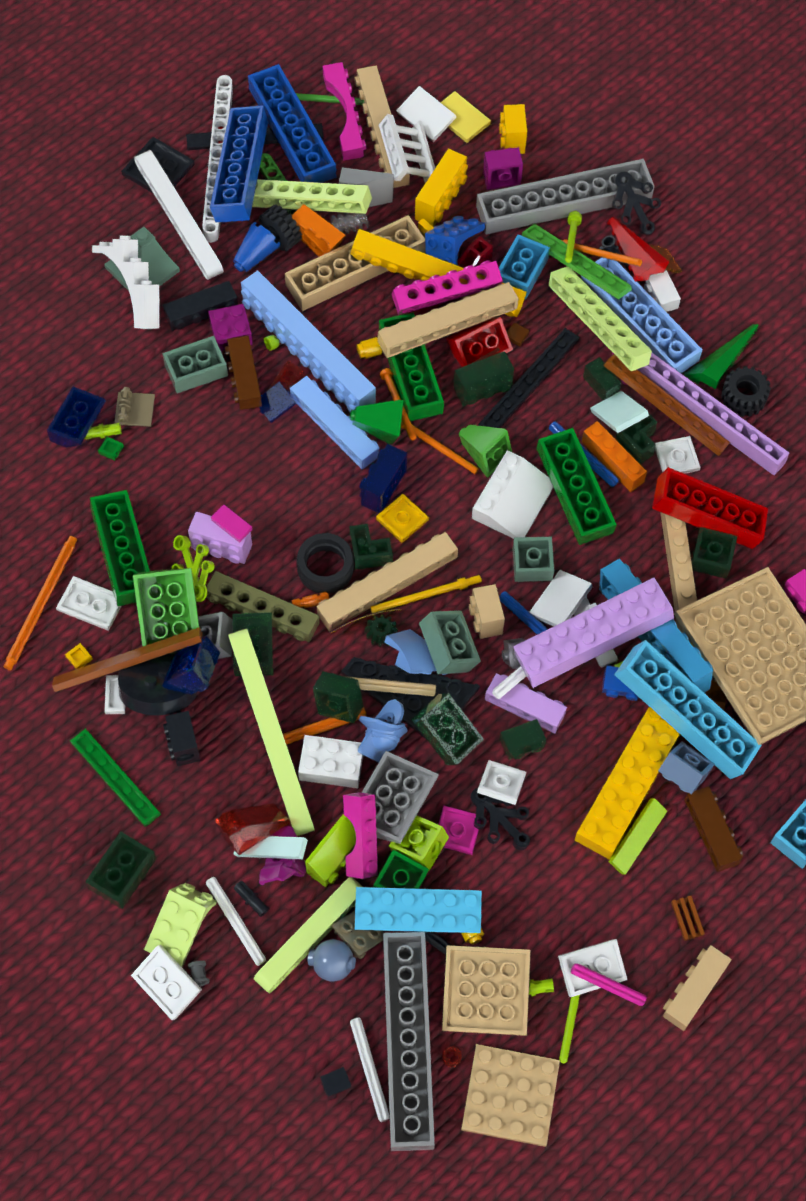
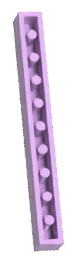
(716, 415)

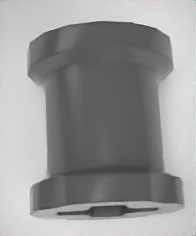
(198, 972)

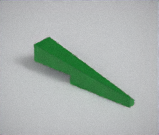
(716, 365)

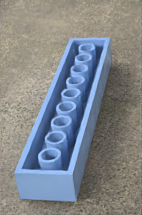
(306, 343)

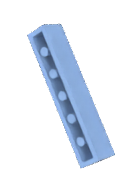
(334, 422)

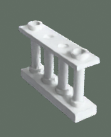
(395, 152)

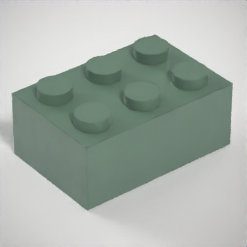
(195, 364)
(449, 642)

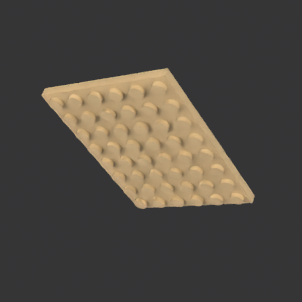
(755, 651)

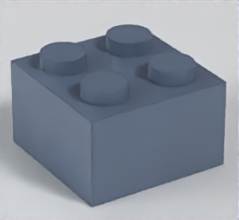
(686, 768)

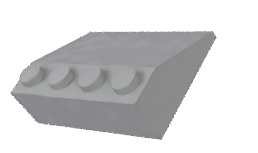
(399, 794)

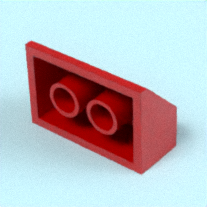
(479, 340)

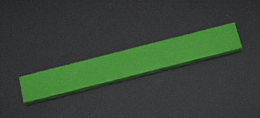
(580, 263)

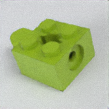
(422, 842)

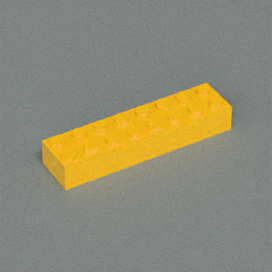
(627, 785)

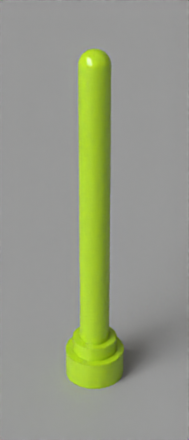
(574, 220)
(569, 1029)

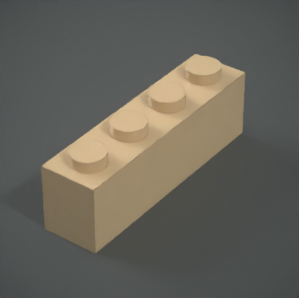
(696, 988)

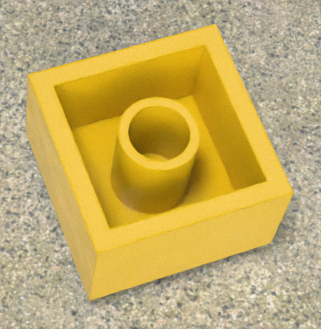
(513, 127)

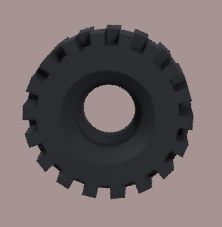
(281, 226)

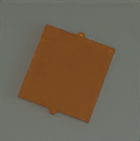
(672, 266)

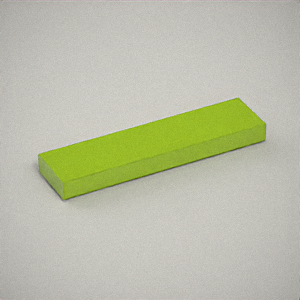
(637, 836)

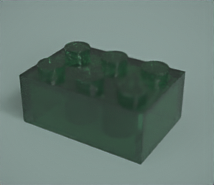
(483, 378)
(447, 729)
(121, 870)

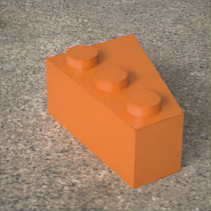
(317, 232)

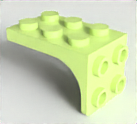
(180, 921)

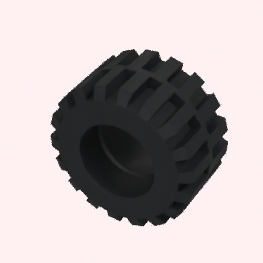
(748, 379)

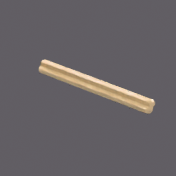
(396, 686)

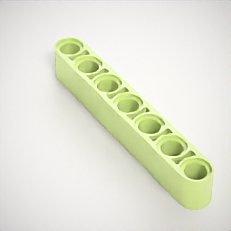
(308, 936)

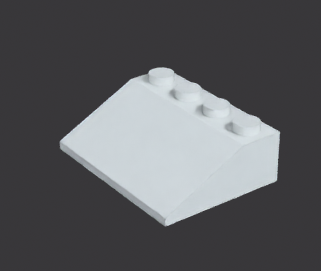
(512, 496)

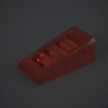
(285, 372)

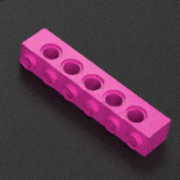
(405, 304)

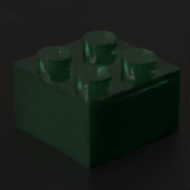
(713, 552)
(338, 697)

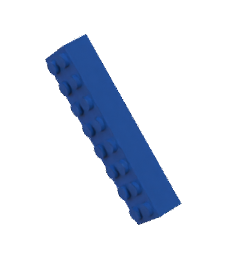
(292, 125)
(239, 164)

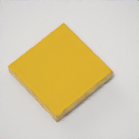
(402, 518)

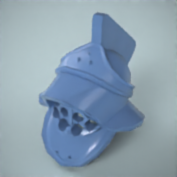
(381, 734)

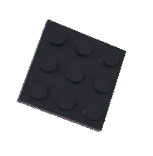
(172, 162)

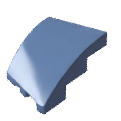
(413, 652)

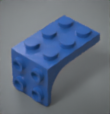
(447, 238)

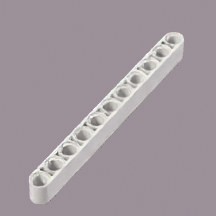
(222, 107)

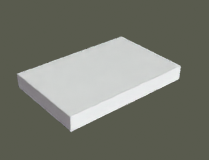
(425, 108)
(561, 598)
(89, 603)
(601, 958)
(166, 982)

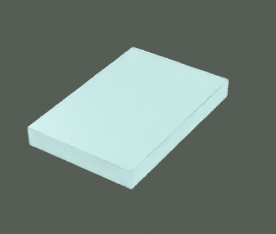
(619, 411)

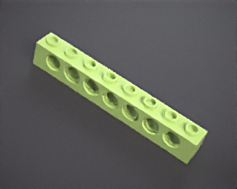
(314, 195)
(600, 318)

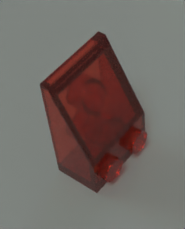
(250, 825)

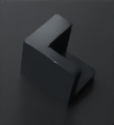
(335, 1082)

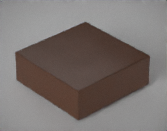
(517, 334)

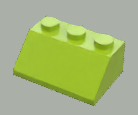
(332, 852)

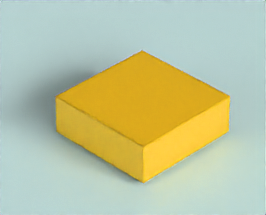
(78, 656)

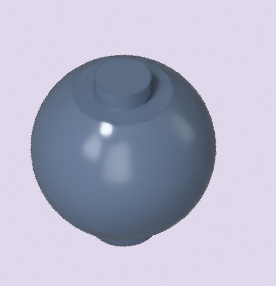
(332, 960)

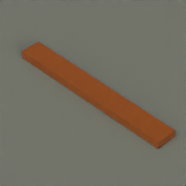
(668, 405)
(127, 659)

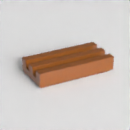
(683, 901)

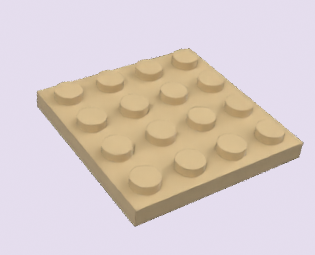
(486, 990)
(510, 1095)

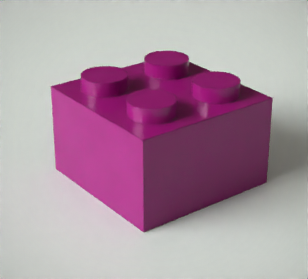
(502, 168)
(228, 324)

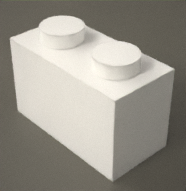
(663, 291)

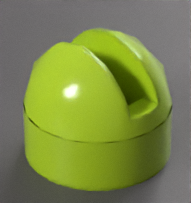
(271, 342)

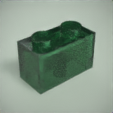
(601, 379)
(523, 739)

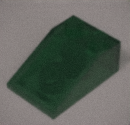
(260, 632)

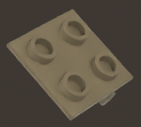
(134, 408)
(358, 940)

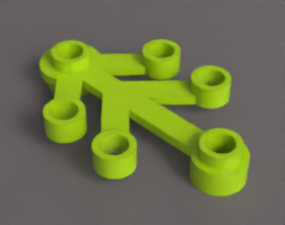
(183, 544)

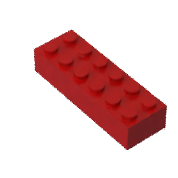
(710, 507)

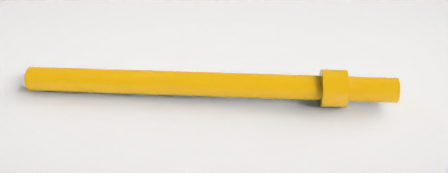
(461, 584)

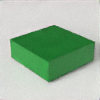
(110, 448)

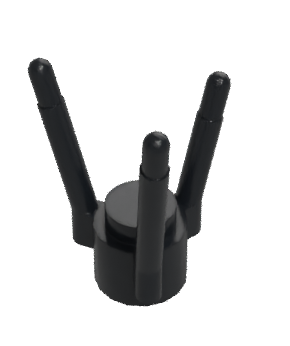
(609, 244)

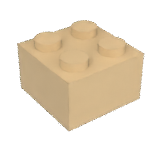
(487, 611)

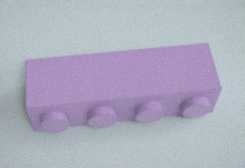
(528, 704)

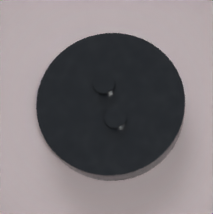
(143, 691)

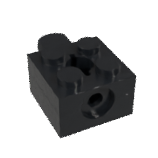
(181, 738)

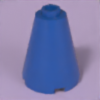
(255, 247)

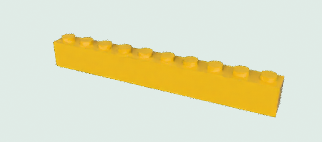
(410, 262)

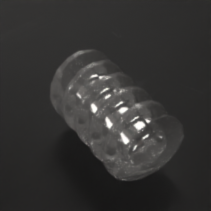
(348, 221)

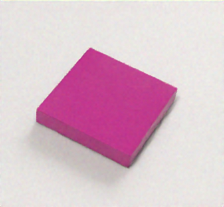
(460, 829)

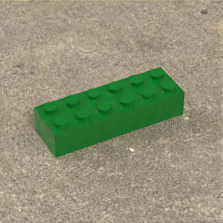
(415, 377)
(576, 486)
(119, 543)

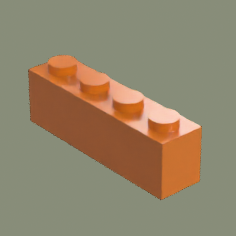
(614, 456)

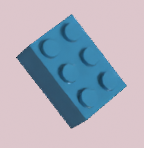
(524, 263)

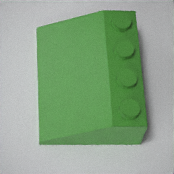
(165, 603)

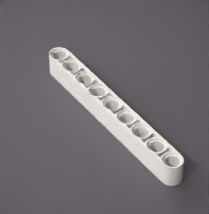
(178, 215)

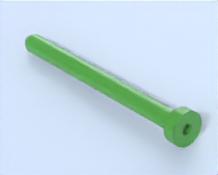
(324, 98)

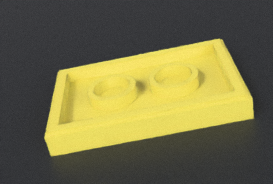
(469, 119)

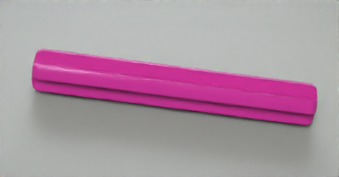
(608, 984)

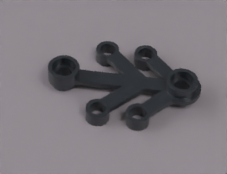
(634, 201)
(499, 815)

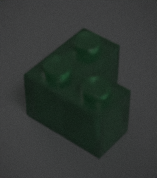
(636, 439)
(369, 552)

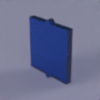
(276, 402)

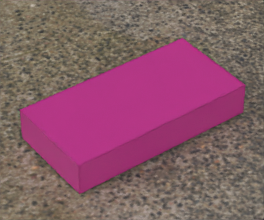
(231, 523)

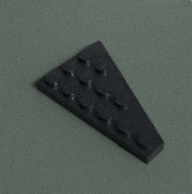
(412, 704)

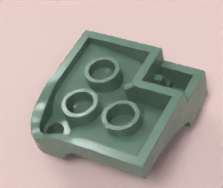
(160, 265)

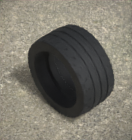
(319, 543)

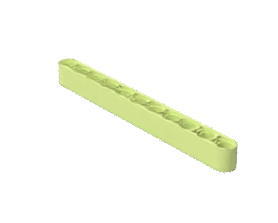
(271, 732)

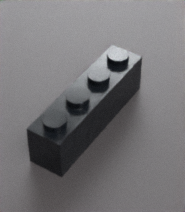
(195, 307)

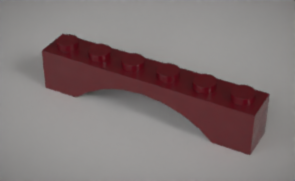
(474, 255)

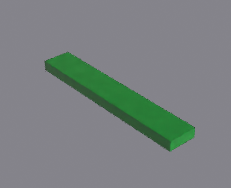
(115, 777)

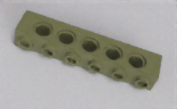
(221, 583)

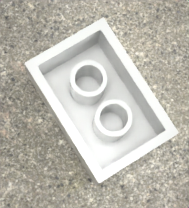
(330, 761)

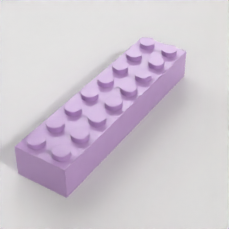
(593, 632)

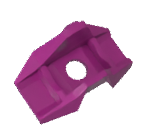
(284, 868)

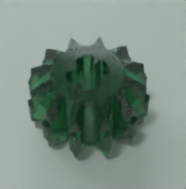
(377, 624)

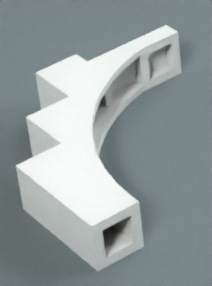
(142, 291)

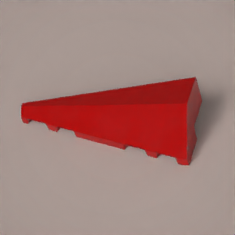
(635, 247)

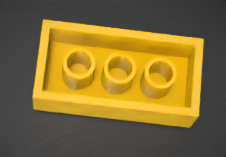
(441, 187)

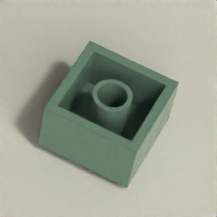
(533, 559)

